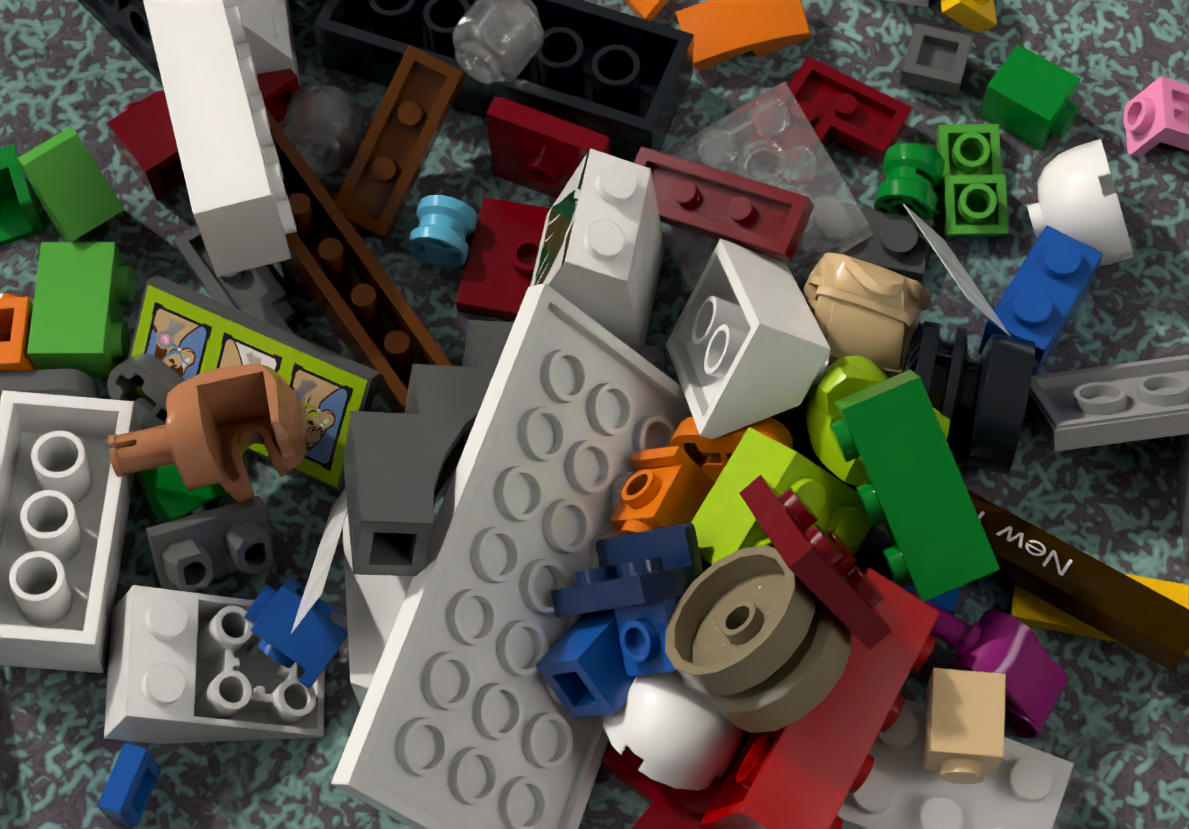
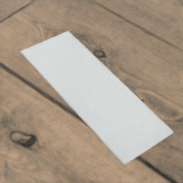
(956, 270)

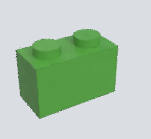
(80, 308)

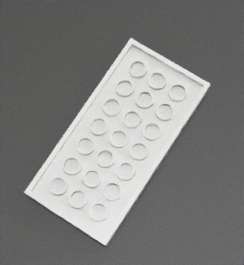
(457, 710)

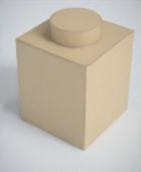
(964, 724)

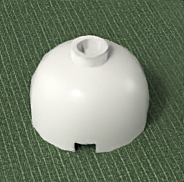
(1082, 202)
(674, 732)

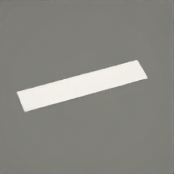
(323, 558)

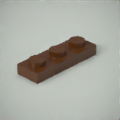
(399, 141)

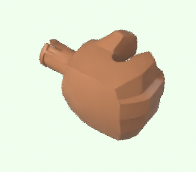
(212, 425)

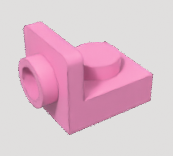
(1158, 116)

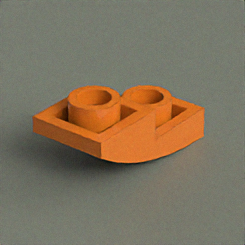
(738, 26)

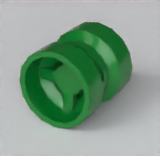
(910, 178)

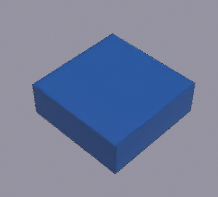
(129, 786)

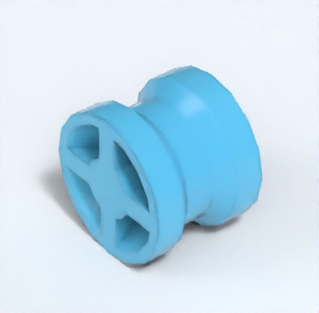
(442, 231)

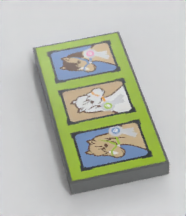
(203, 335)

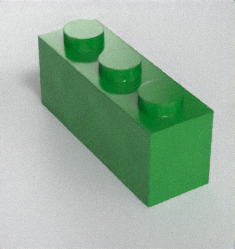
(913, 486)

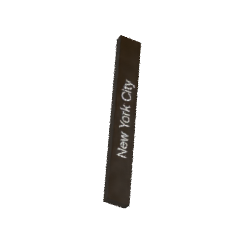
(1062, 574)

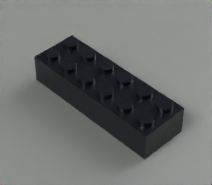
(592, 70)

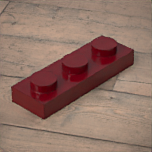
(727, 205)

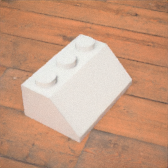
(745, 342)

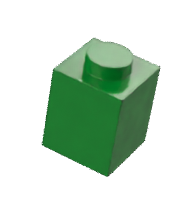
(1031, 98)

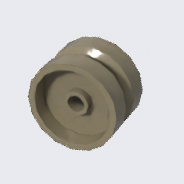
(757, 641)

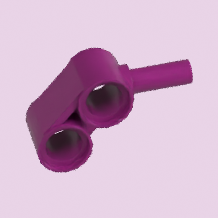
(1009, 648)

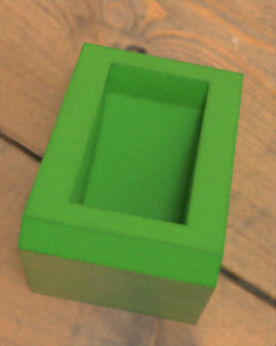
(70, 185)

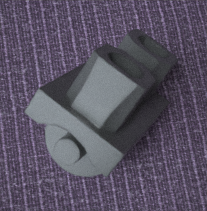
(211, 544)

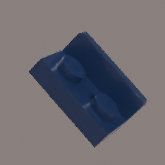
(634, 571)

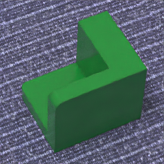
(18, 204)

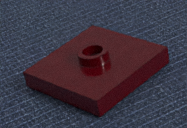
(537, 147)
(501, 259)

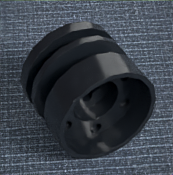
(979, 397)

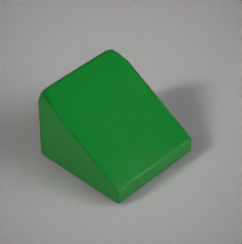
(170, 496)

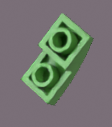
(972, 181)

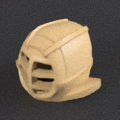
(865, 310)

